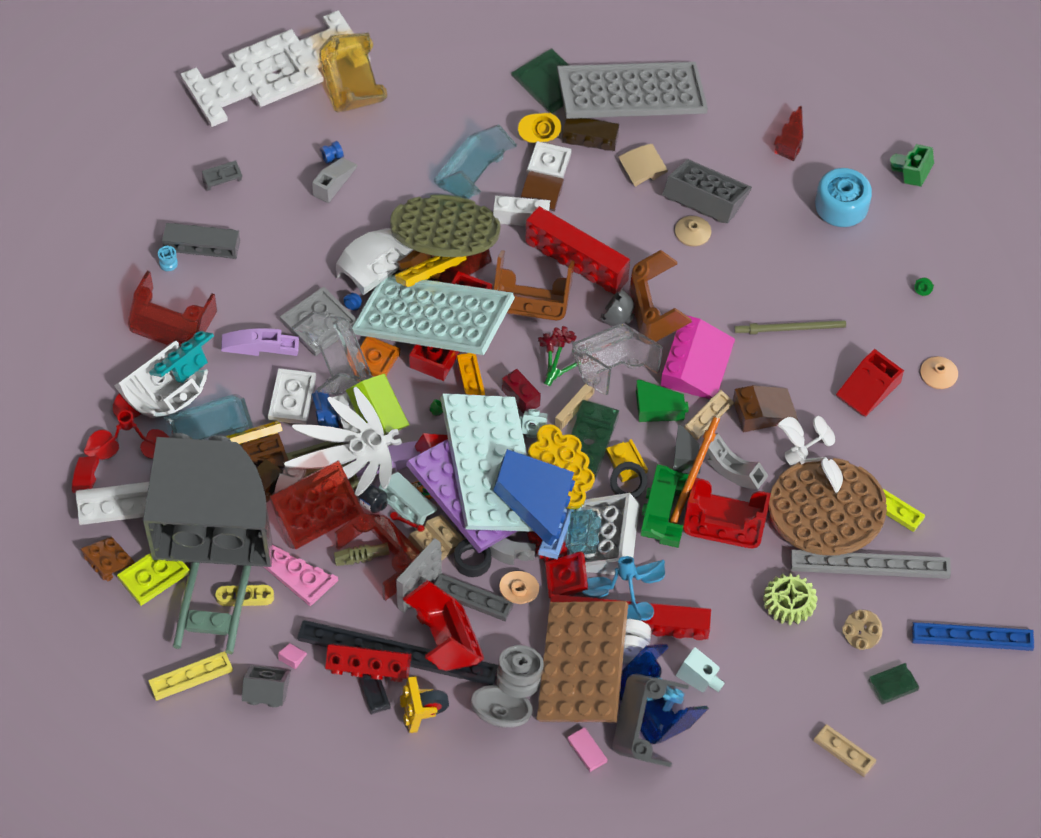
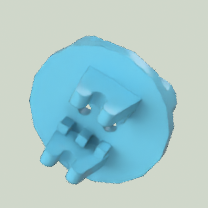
(671, 696)

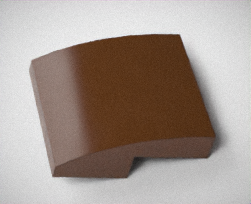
(543, 187)

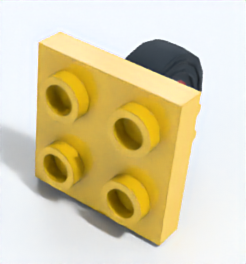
(421, 703)

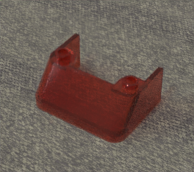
(163, 323)
(387, 532)

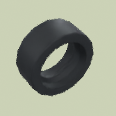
(628, 466)
(468, 570)

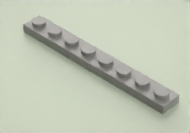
(872, 564)

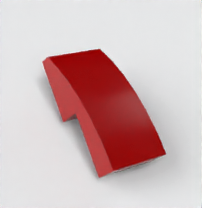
(84, 473)

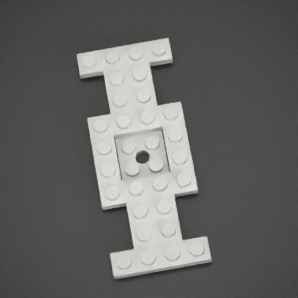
(296, 65)

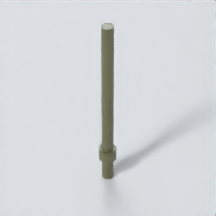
(754, 328)

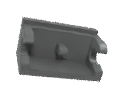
(221, 174)

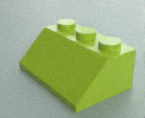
(383, 400)

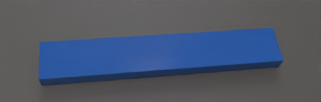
(973, 636)

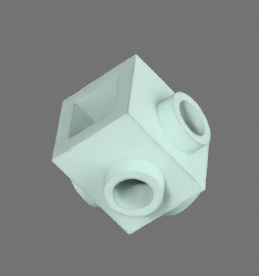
(532, 416)

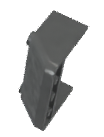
(631, 713)

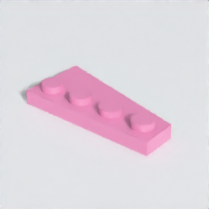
(301, 578)

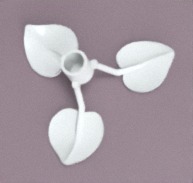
(799, 451)

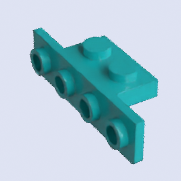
(184, 360)

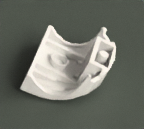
(371, 259)
(160, 395)

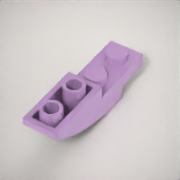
(256, 340)

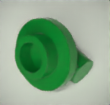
(924, 286)

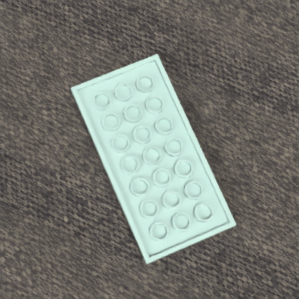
(434, 315)
(478, 437)

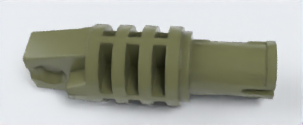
(350, 556)

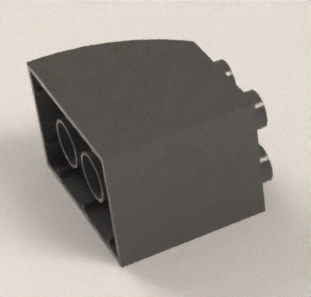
(206, 504)

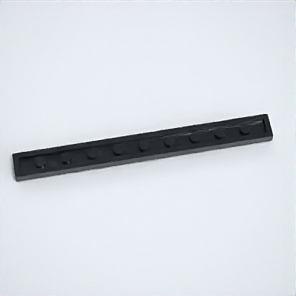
(323, 635)

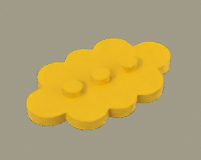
(565, 453)

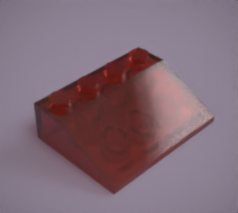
(315, 505)

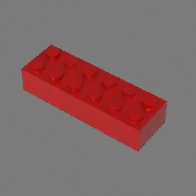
(568, 243)
(438, 361)

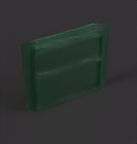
(541, 79)

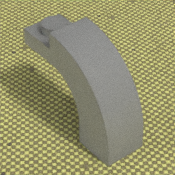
(739, 471)
(507, 551)

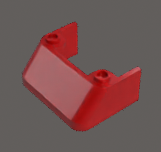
(449, 626)

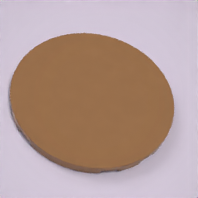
(823, 521)

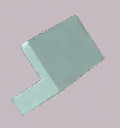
(408, 500)

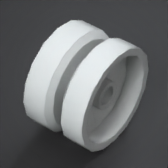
(636, 638)

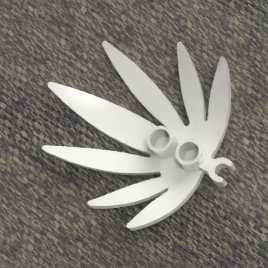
(364, 446)

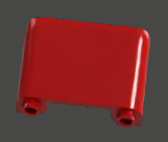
(725, 518)

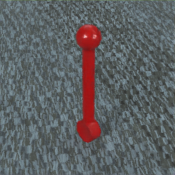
(394, 516)

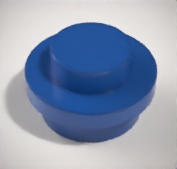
(352, 301)

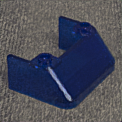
(656, 723)

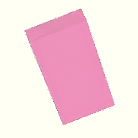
(587, 749)

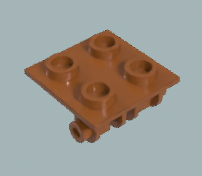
(107, 557)

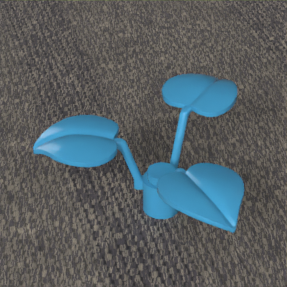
(626, 570)

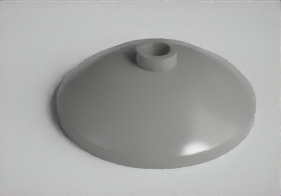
(499, 708)

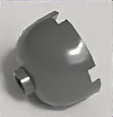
(619, 309)

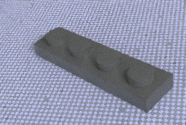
(475, 597)

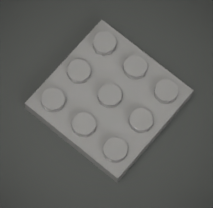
(320, 301)
(423, 568)

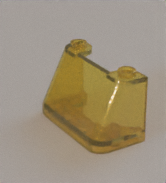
(350, 72)

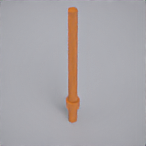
(708, 437)

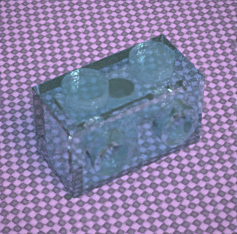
(583, 532)

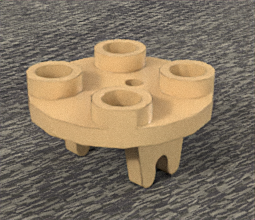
(856, 622)

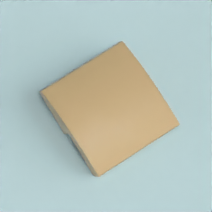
(643, 164)
(442, 531)

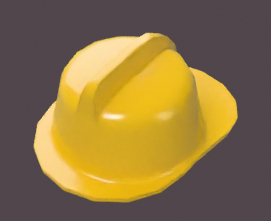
(539, 127)

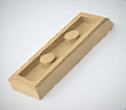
(573, 406)
(715, 407)
(845, 750)

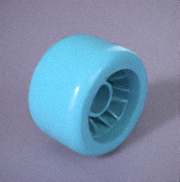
(843, 197)

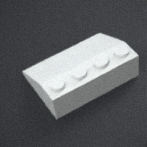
(616, 533)

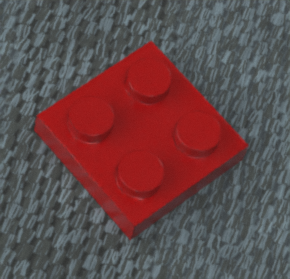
(567, 575)

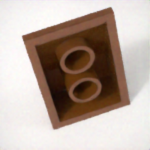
(762, 406)

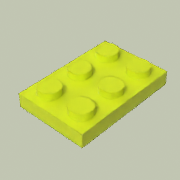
(151, 577)

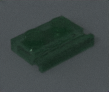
(894, 683)

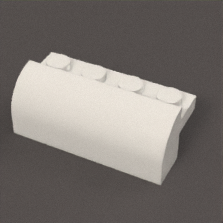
(112, 503)

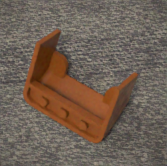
(535, 301)
(649, 318)

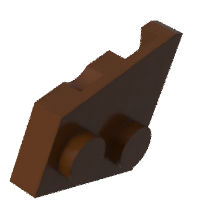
(267, 448)

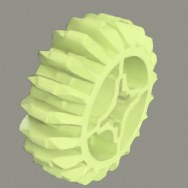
(800, 594)

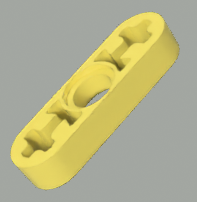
(259, 589)

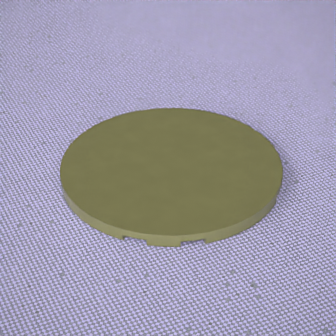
(445, 226)

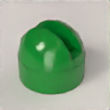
(436, 407)

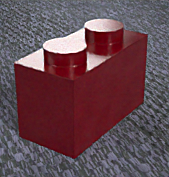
(518, 386)

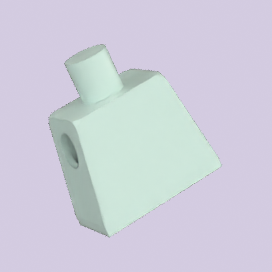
(700, 672)

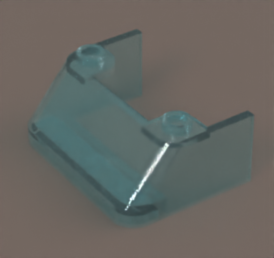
(472, 160)
(211, 418)

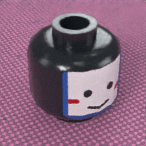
(373, 499)

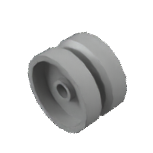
(519, 671)

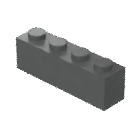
(202, 240)

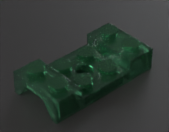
(598, 424)

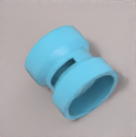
(167, 258)

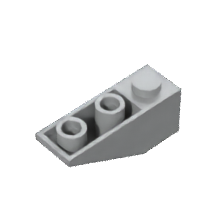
(332, 179)

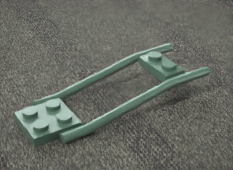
(210, 621)

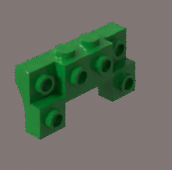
(657, 512)

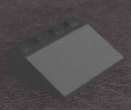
(706, 191)

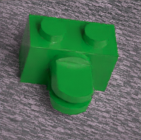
(914, 165)

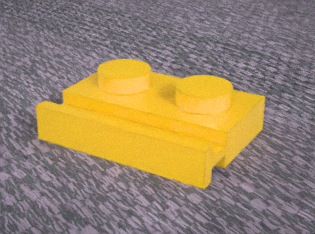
(623, 453)

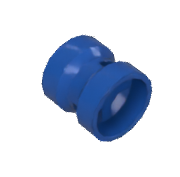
(331, 152)

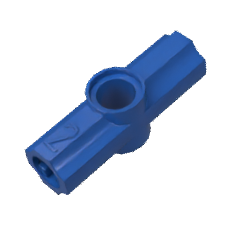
(324, 411)

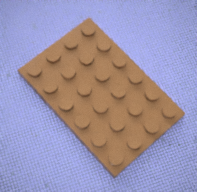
(583, 662)

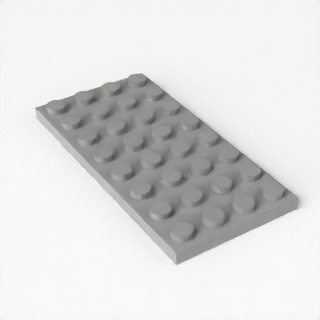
(631, 90)

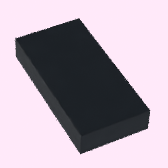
(374, 694)

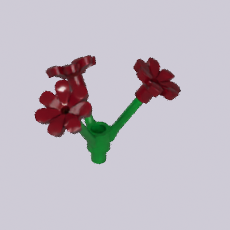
(557, 339)

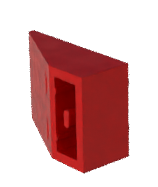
(870, 383)

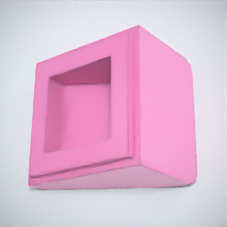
(291, 656)

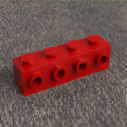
(368, 661)

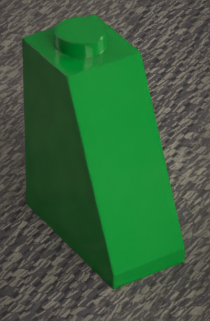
(659, 403)

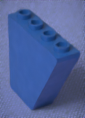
(535, 492)

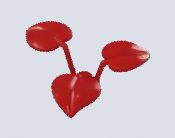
(102, 442)

